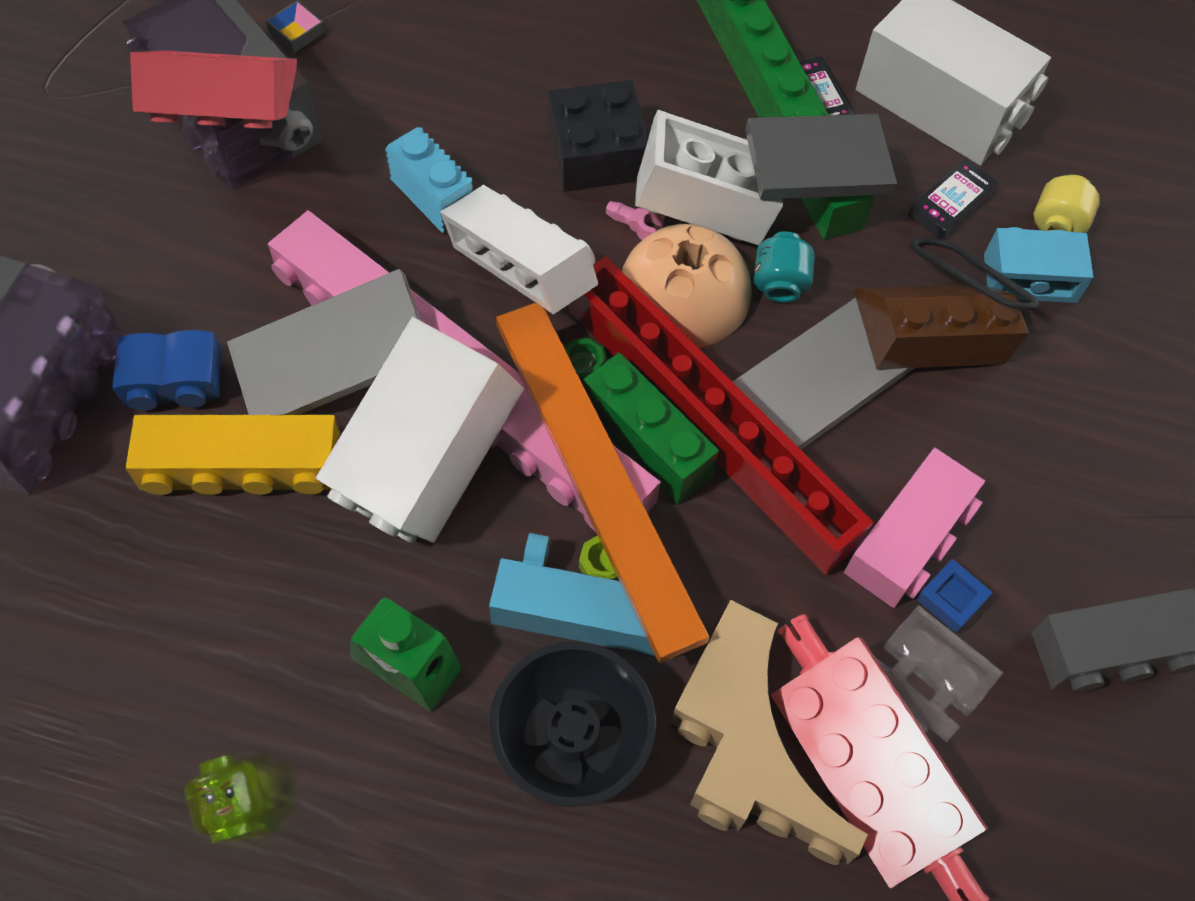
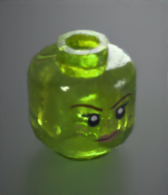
(224, 799)

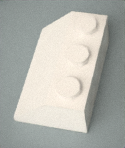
(703, 179)

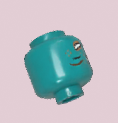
(784, 267)

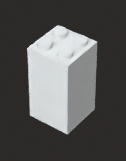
(953, 75)
(419, 433)

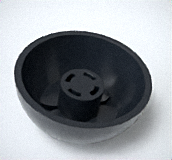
(561, 696)

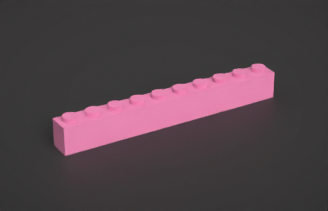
(328, 265)

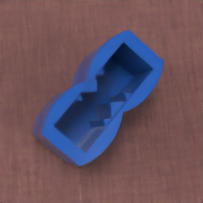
(167, 369)

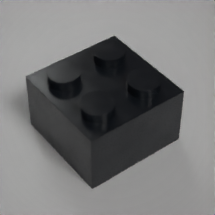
(596, 134)

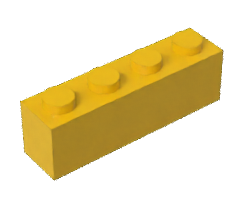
(230, 452)

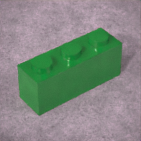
(650, 428)

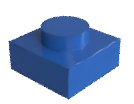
(954, 595)

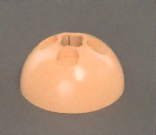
(693, 280)

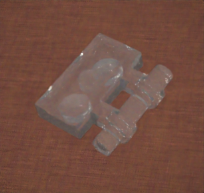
(942, 662)

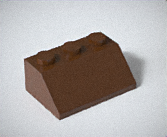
(938, 326)

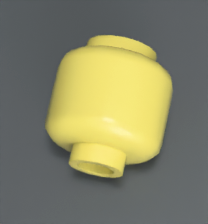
(1067, 204)

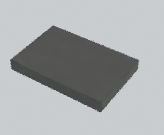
(820, 156)

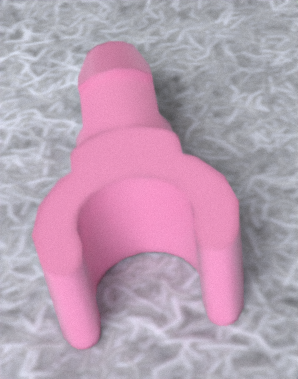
(635, 218)

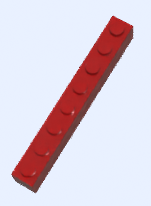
(750, 446)

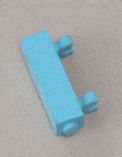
(564, 602)

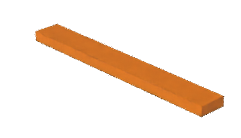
(602, 484)

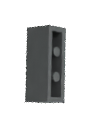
(1118, 641)

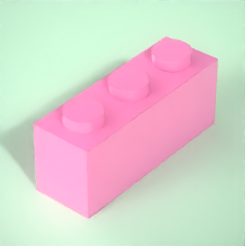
(916, 529)

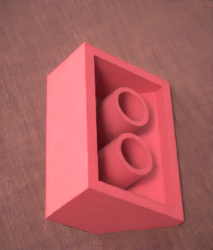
(211, 87)

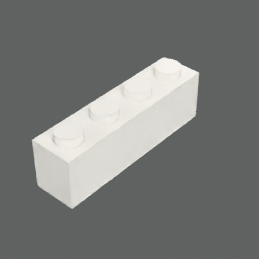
(521, 248)

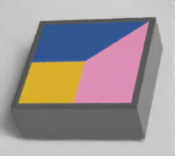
(295, 26)

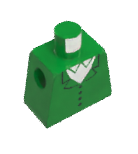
(401, 650)

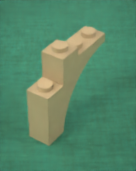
(750, 770)

